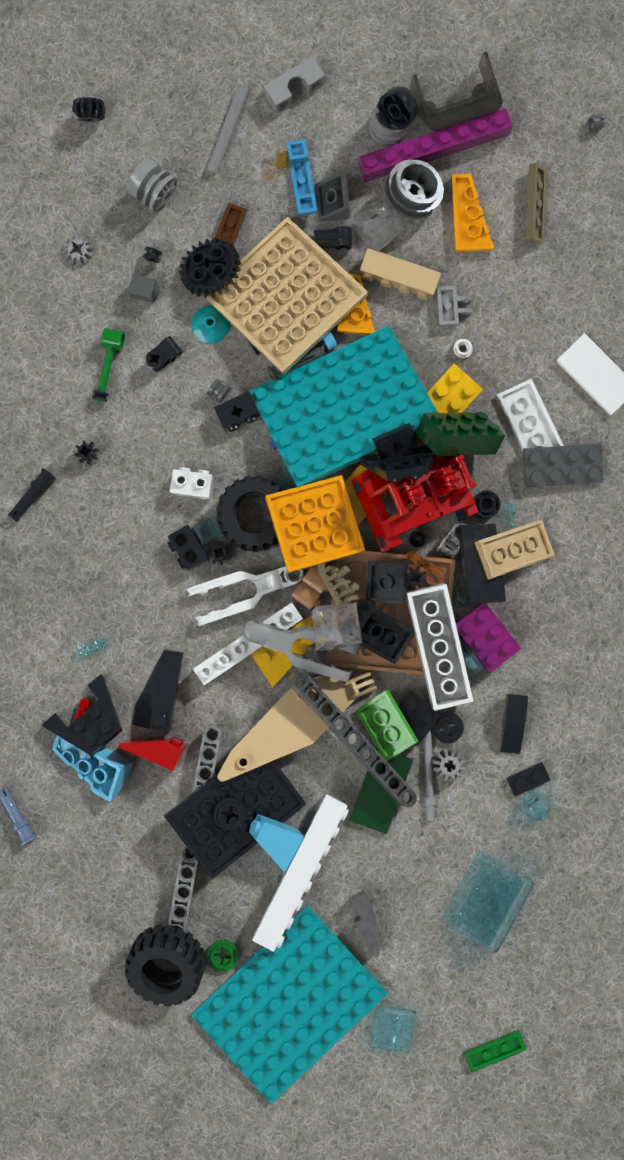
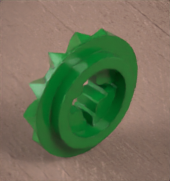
(228, 962)

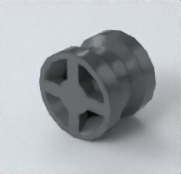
(218, 390)

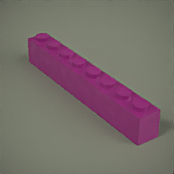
(436, 144)

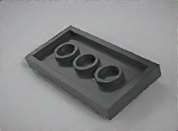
(563, 465)

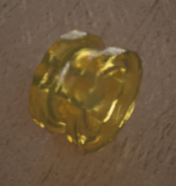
(281, 159)

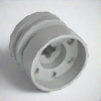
(382, 132)
(151, 184)

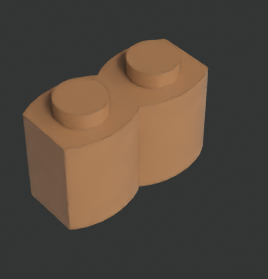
(310, 589)

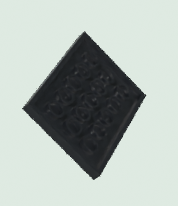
(259, 790)

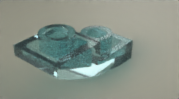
(471, 661)

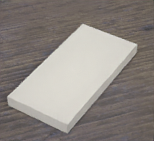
(594, 373)
(528, 416)

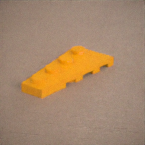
(470, 229)

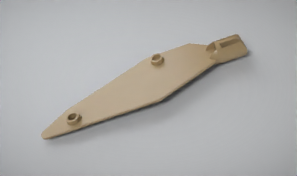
(290, 725)

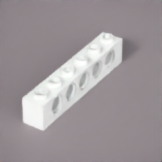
(243, 648)

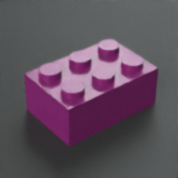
(486, 637)

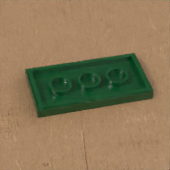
(374, 805)

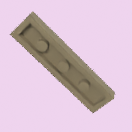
(536, 203)

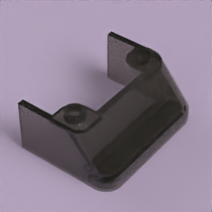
(485, 101)

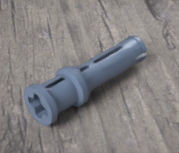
(20, 825)

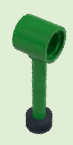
(111, 340)

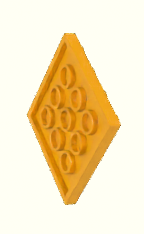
(314, 524)

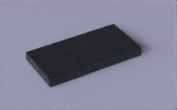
(478, 587)

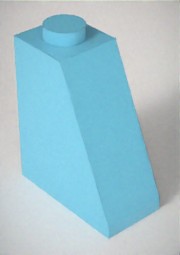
(276, 839)

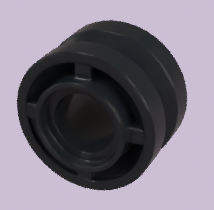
(493, 500)

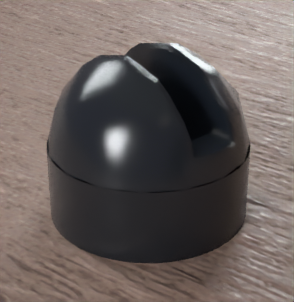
(417, 543)

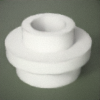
(462, 342)

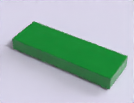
(495, 1050)

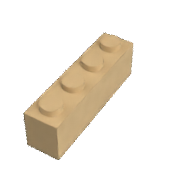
(399, 274)

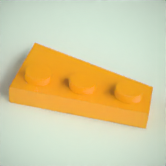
(359, 319)

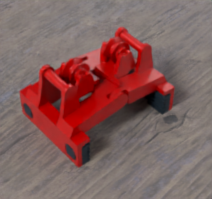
(449, 478)

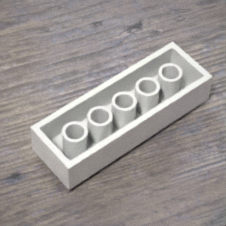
(439, 646)

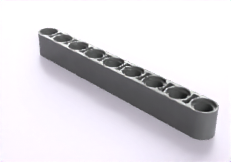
(361, 742)

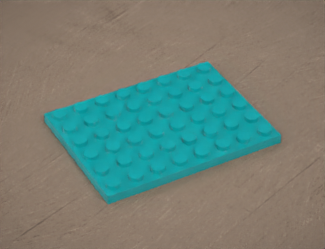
(338, 403)
(289, 1005)

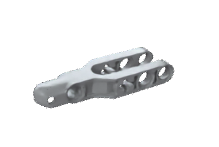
(281, 641)

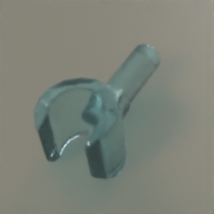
(510, 508)

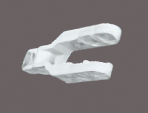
(265, 584)

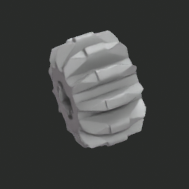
(454, 760)

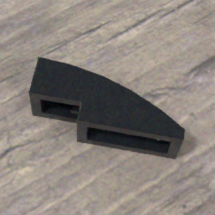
(513, 723)

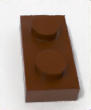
(231, 223)

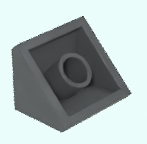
(333, 198)

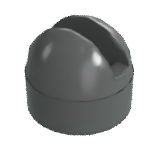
(598, 125)

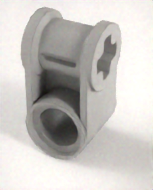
(451, 542)

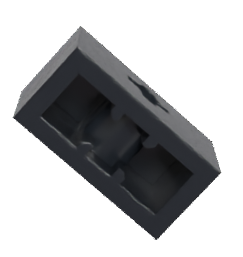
(227, 410)

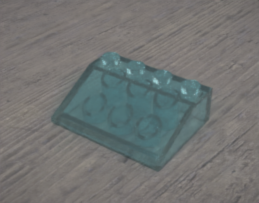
(488, 901)

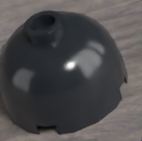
(398, 107)

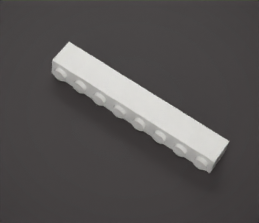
(298, 876)

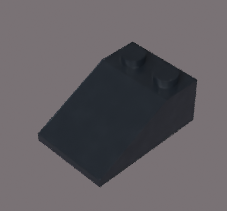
(382, 632)

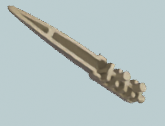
(335, 580)

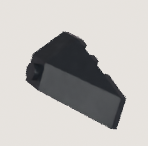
(158, 700)

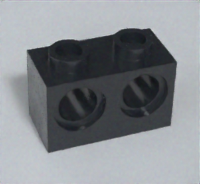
(191, 545)

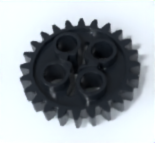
(210, 267)

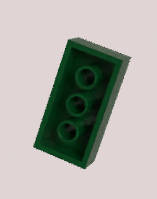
(460, 434)

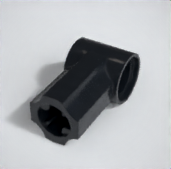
(334, 238)

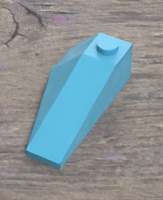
(104, 771)

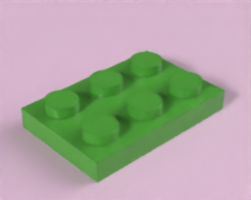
(386, 725)

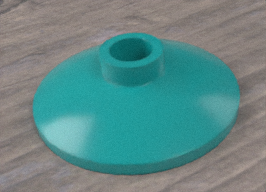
(208, 333)

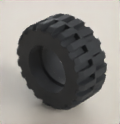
(227, 514)
(160, 985)

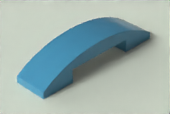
(301, 177)

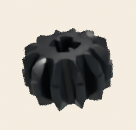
(88, 109)

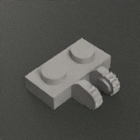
(448, 306)

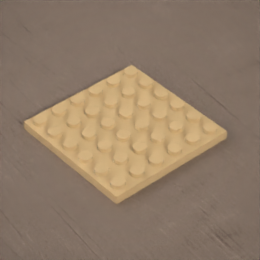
(287, 295)

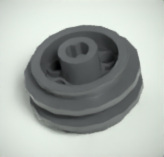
(409, 196)

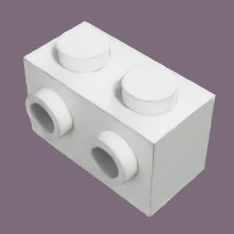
(191, 483)

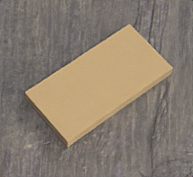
(514, 549)

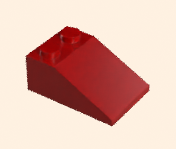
(161, 751)

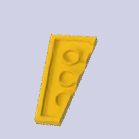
(275, 663)

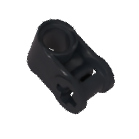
(164, 352)

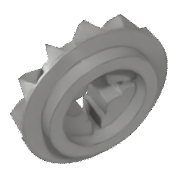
(76, 258)

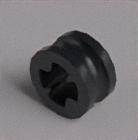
(152, 254)

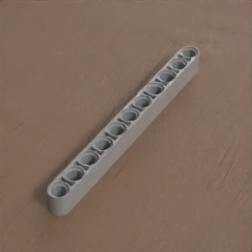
(186, 860)

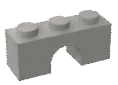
(306, 74)

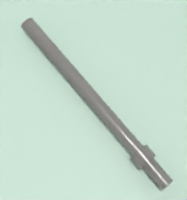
(429, 799)

